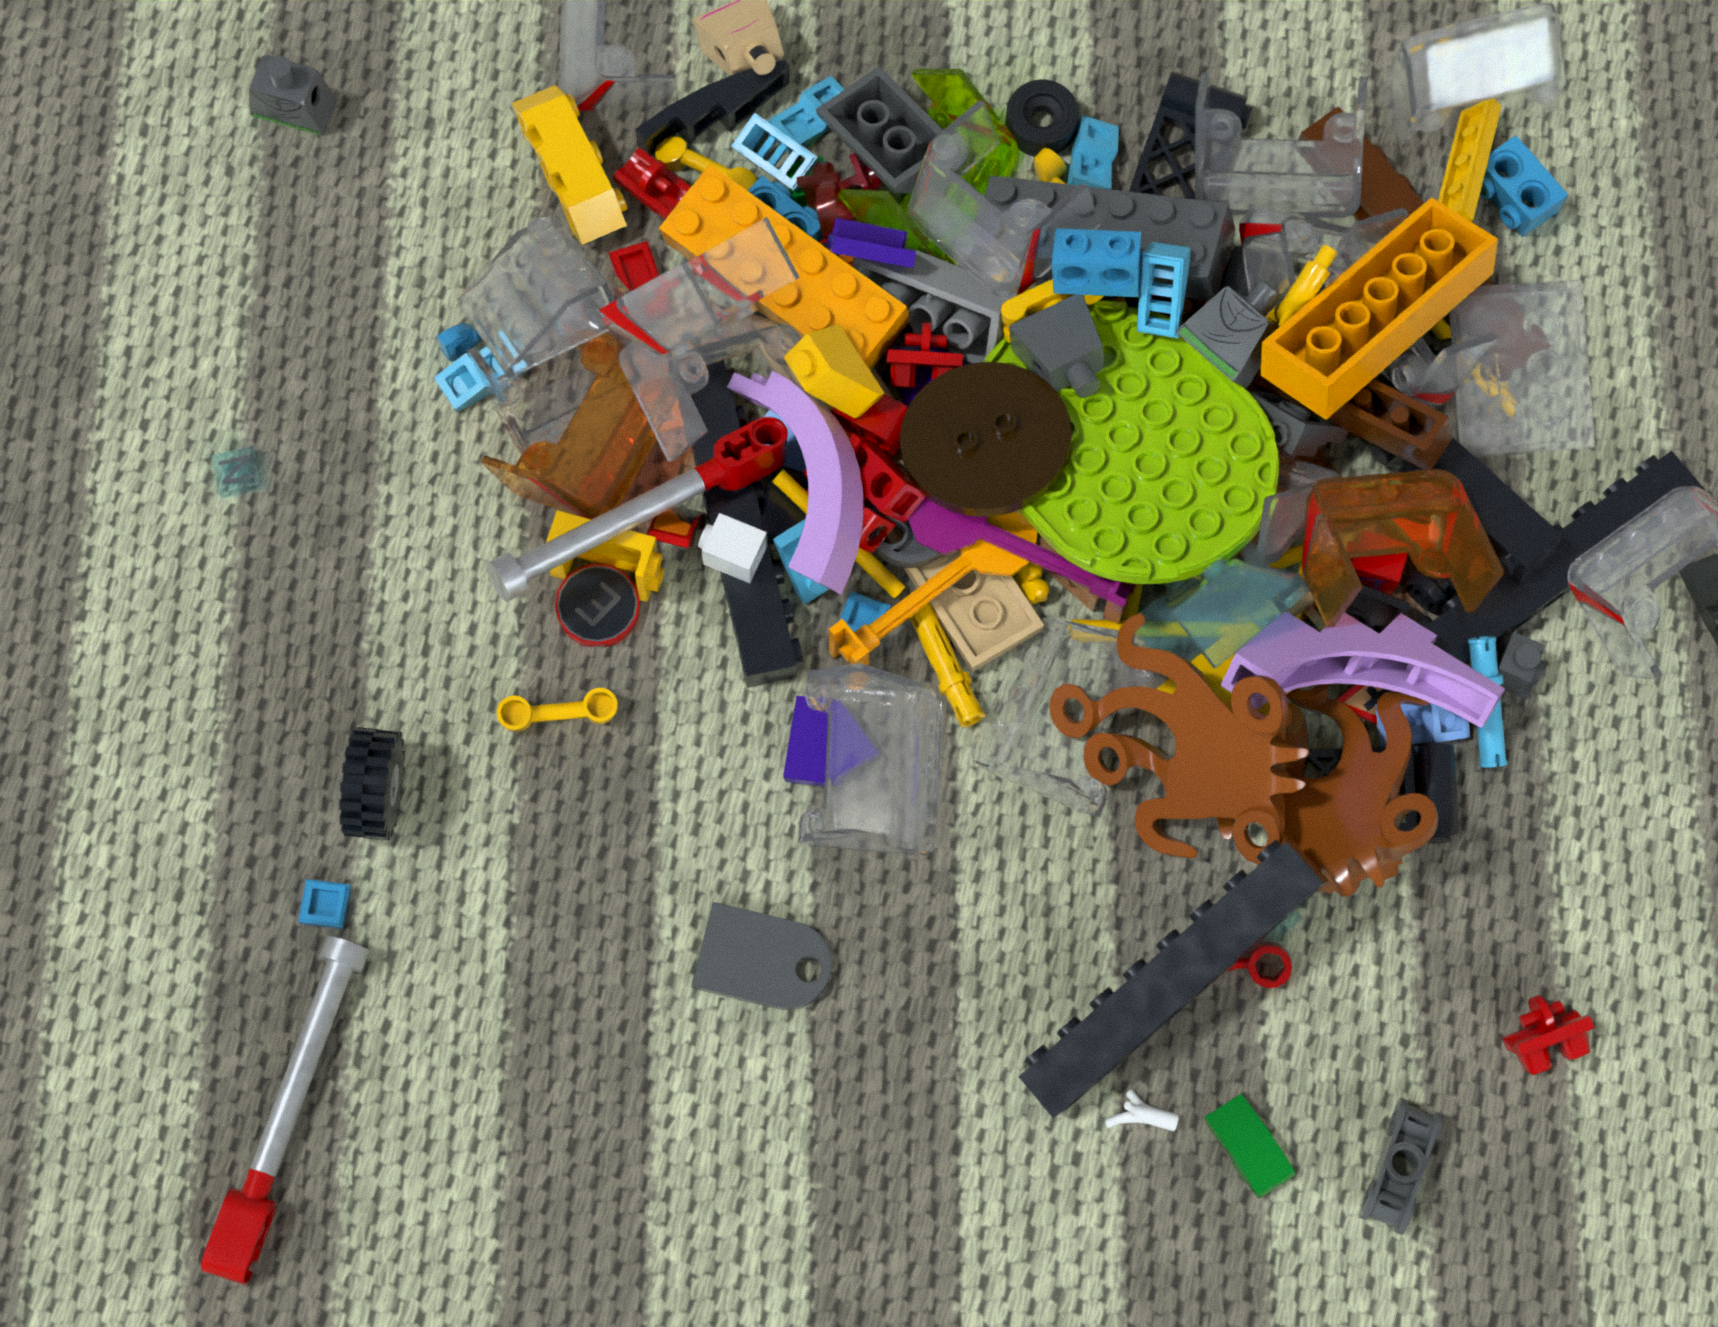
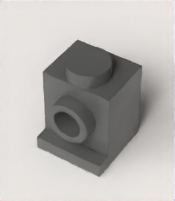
(1520, 664)

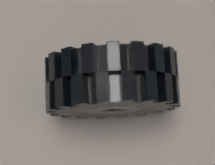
(372, 783)

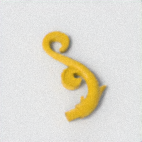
(1305, 285)

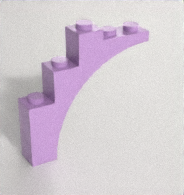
(1352, 653)

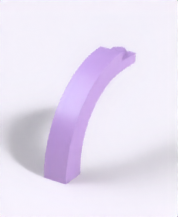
(834, 478)

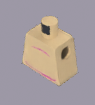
(740, 36)

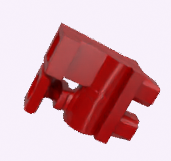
(885, 487)

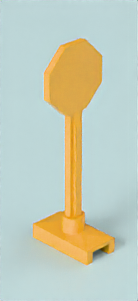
(978, 557)

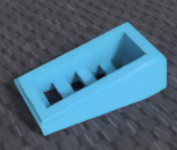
(750, 137)
(1167, 255)

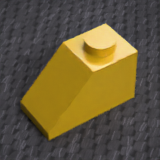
(834, 371)

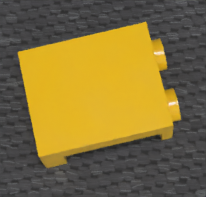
(627, 552)

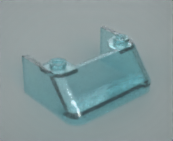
(1219, 609)

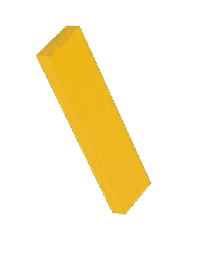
(1469, 157)

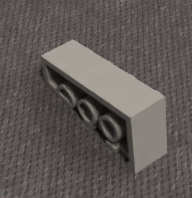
(946, 298)

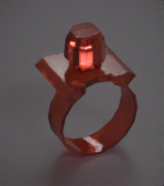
(821, 195)

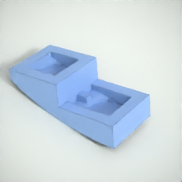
(1429, 724)

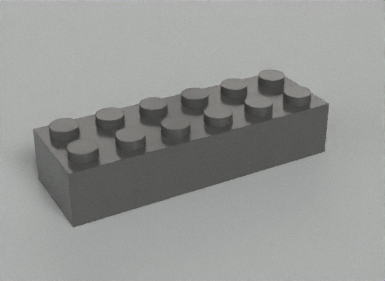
(1185, 222)

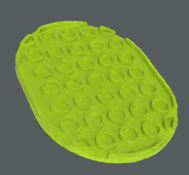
(1160, 460)

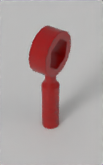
(1255, 955)

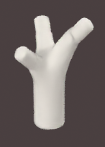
(1143, 1113)

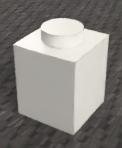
(733, 547)

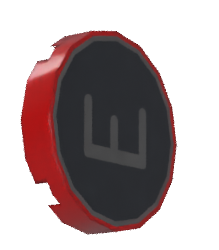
(597, 605)

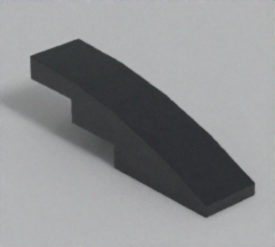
(723, 101)

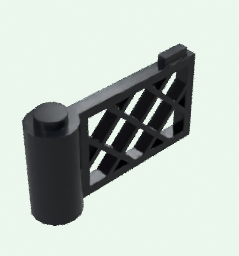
(1179, 108)
(1428, 773)

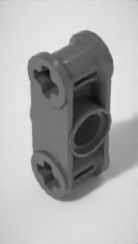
(1390, 1195)

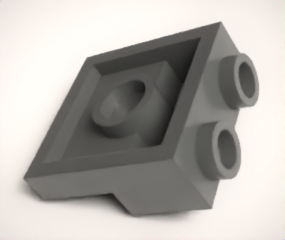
(1295, 428)

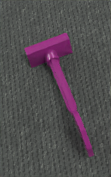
(949, 531)

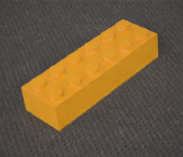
(828, 287)
(1378, 308)

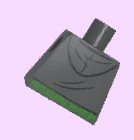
(285, 94)
(1232, 330)

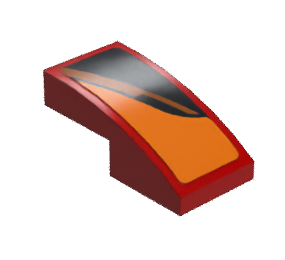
(677, 526)

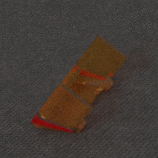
(597, 451)
(1388, 515)

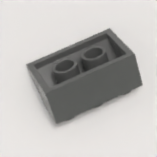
(882, 128)

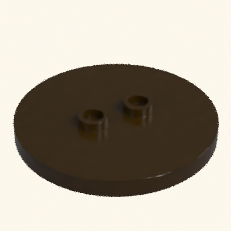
(986, 439)

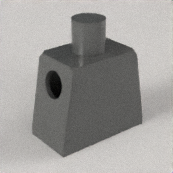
(1061, 346)

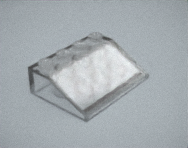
(536, 298)
(1536, 377)

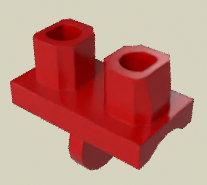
(651, 183)
(904, 362)
(1548, 1027)

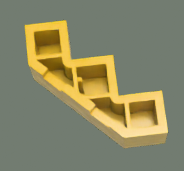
(571, 163)

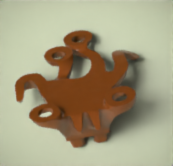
(1226, 751)
(1353, 813)

